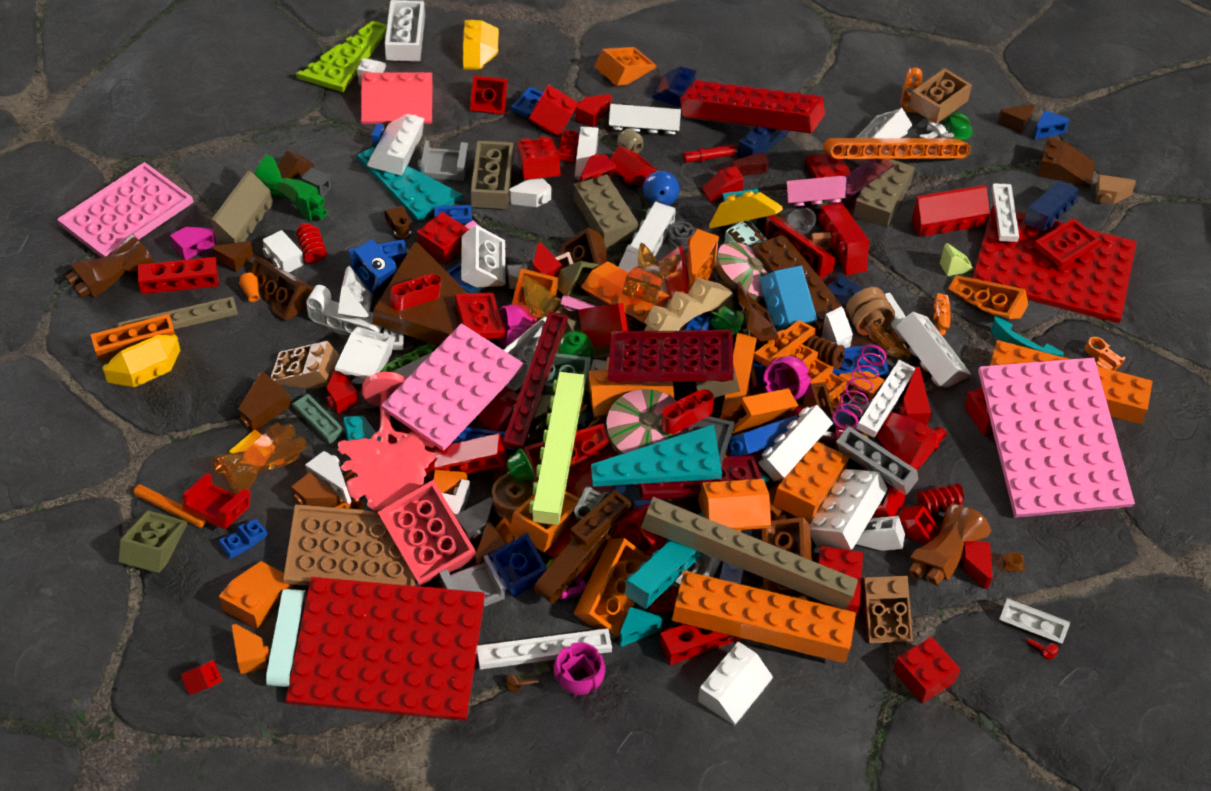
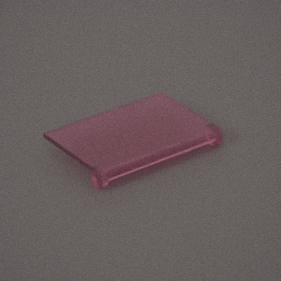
(866, 174)

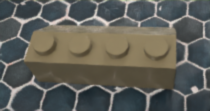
(241, 211)

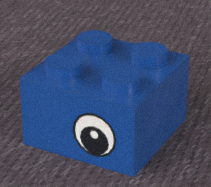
(373, 266)

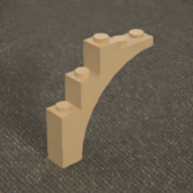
(683, 307)

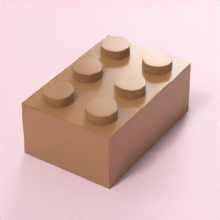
(940, 96)

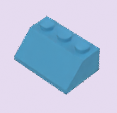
(788, 297)

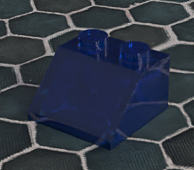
(674, 85)
(519, 564)

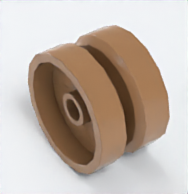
(869, 306)
(509, 496)

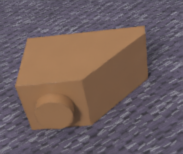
(1113, 189)

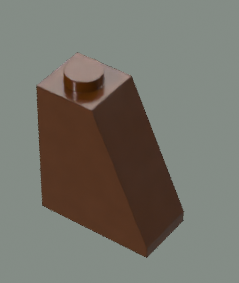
(263, 403)

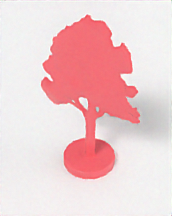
(385, 469)

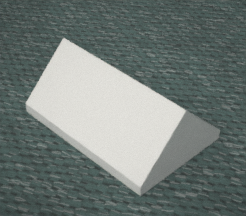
(354, 296)

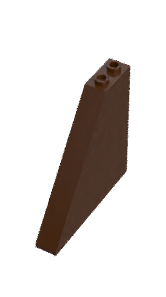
(427, 321)

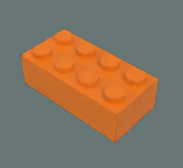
(810, 481)

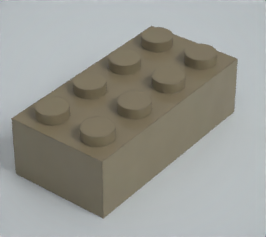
(492, 175)
(883, 195)
(605, 210)

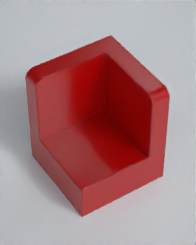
(201, 677)

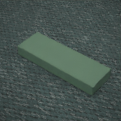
(318, 418)

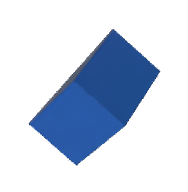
(1050, 125)

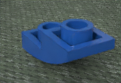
(245, 538)

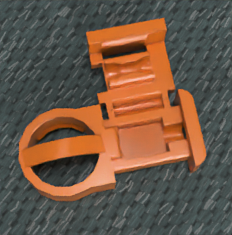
(1108, 357)

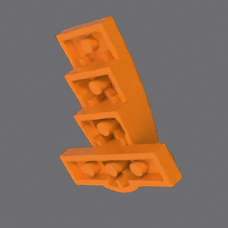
(790, 344)

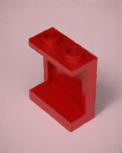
(215, 503)

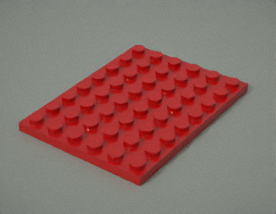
(1088, 285)
(387, 648)

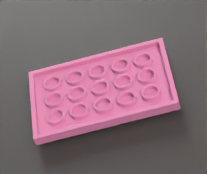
(125, 207)
(452, 386)

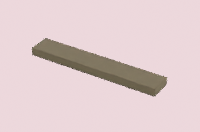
(196, 313)

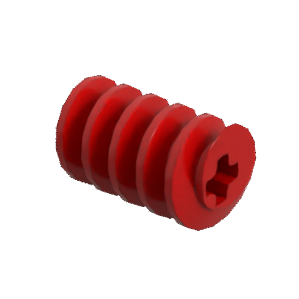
(311, 243)
(941, 498)

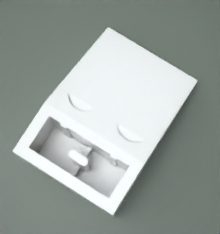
(365, 353)

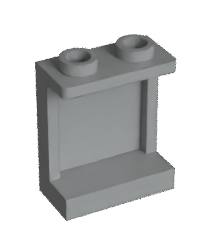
(444, 163)
(478, 579)

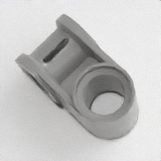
(588, 501)

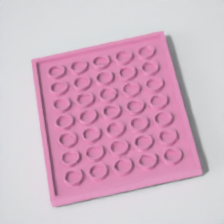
(1055, 437)

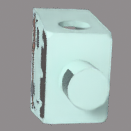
(744, 233)

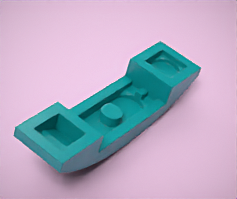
(1003, 332)

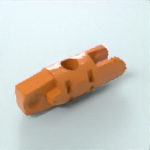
(941, 313)

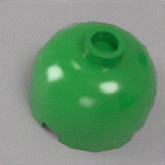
(576, 344)

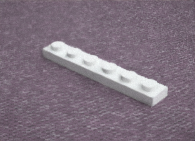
(886, 398)
(538, 648)

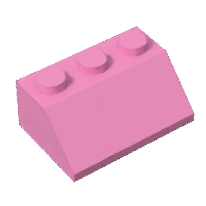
(816, 190)

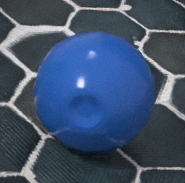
(661, 188)

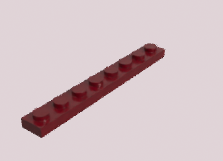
(535, 381)

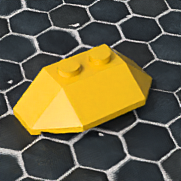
(479, 44)
(744, 208)
(143, 361)

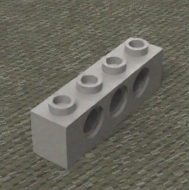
(876, 458)

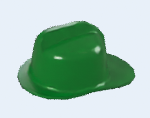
(958, 125)
(727, 319)
(520, 467)

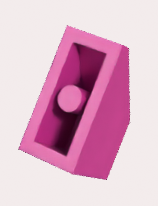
(192, 241)

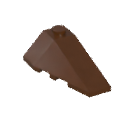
(281, 289)

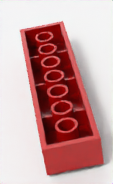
(753, 106)

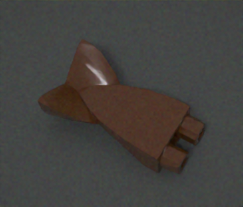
(103, 272)

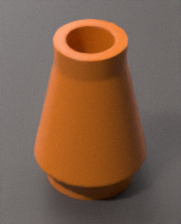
(249, 285)

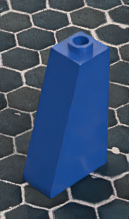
(758, 437)

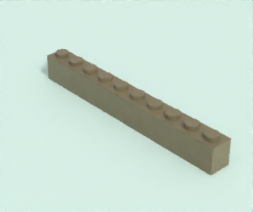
(749, 553)

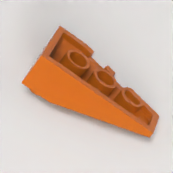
(991, 297)

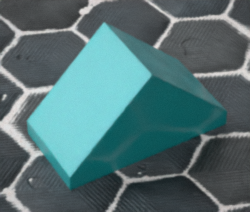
(638, 625)

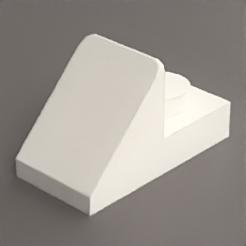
(459, 498)

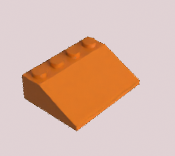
(701, 256)

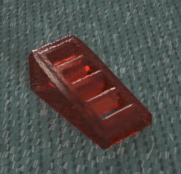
(752, 164)

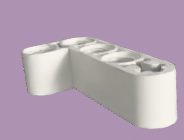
(325, 312)

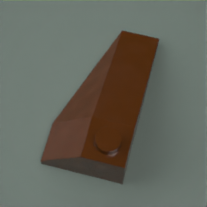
(586, 247)

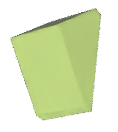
(954, 261)

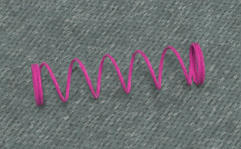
(847, 392)

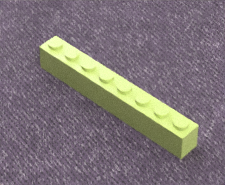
(558, 449)

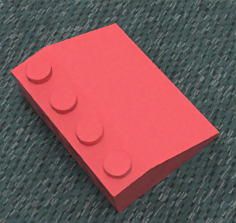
(395, 95)
(427, 533)

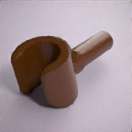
(515, 684)

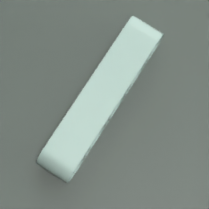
(286, 637)

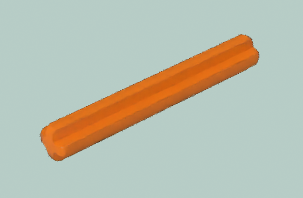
(167, 505)

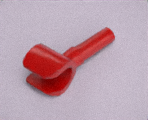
(1048, 652)

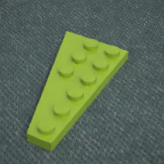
(341, 63)

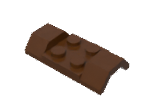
(756, 315)

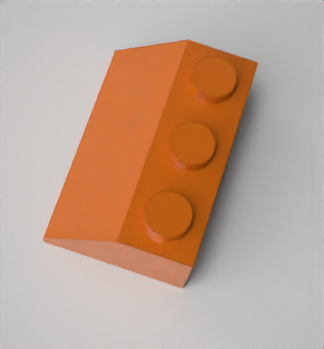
(736, 503)

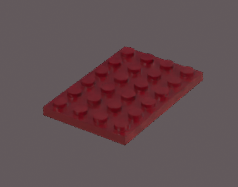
(671, 356)

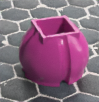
(516, 322)
(777, 376)
(574, 658)

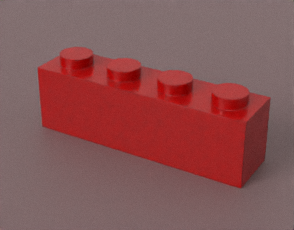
(469, 456)

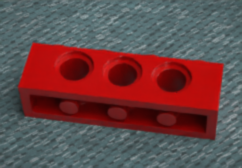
(178, 275)
(697, 643)

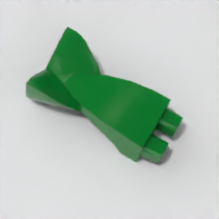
(300, 193)

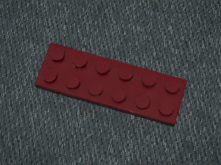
(733, 469)

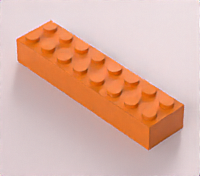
(1125, 394)
(764, 616)

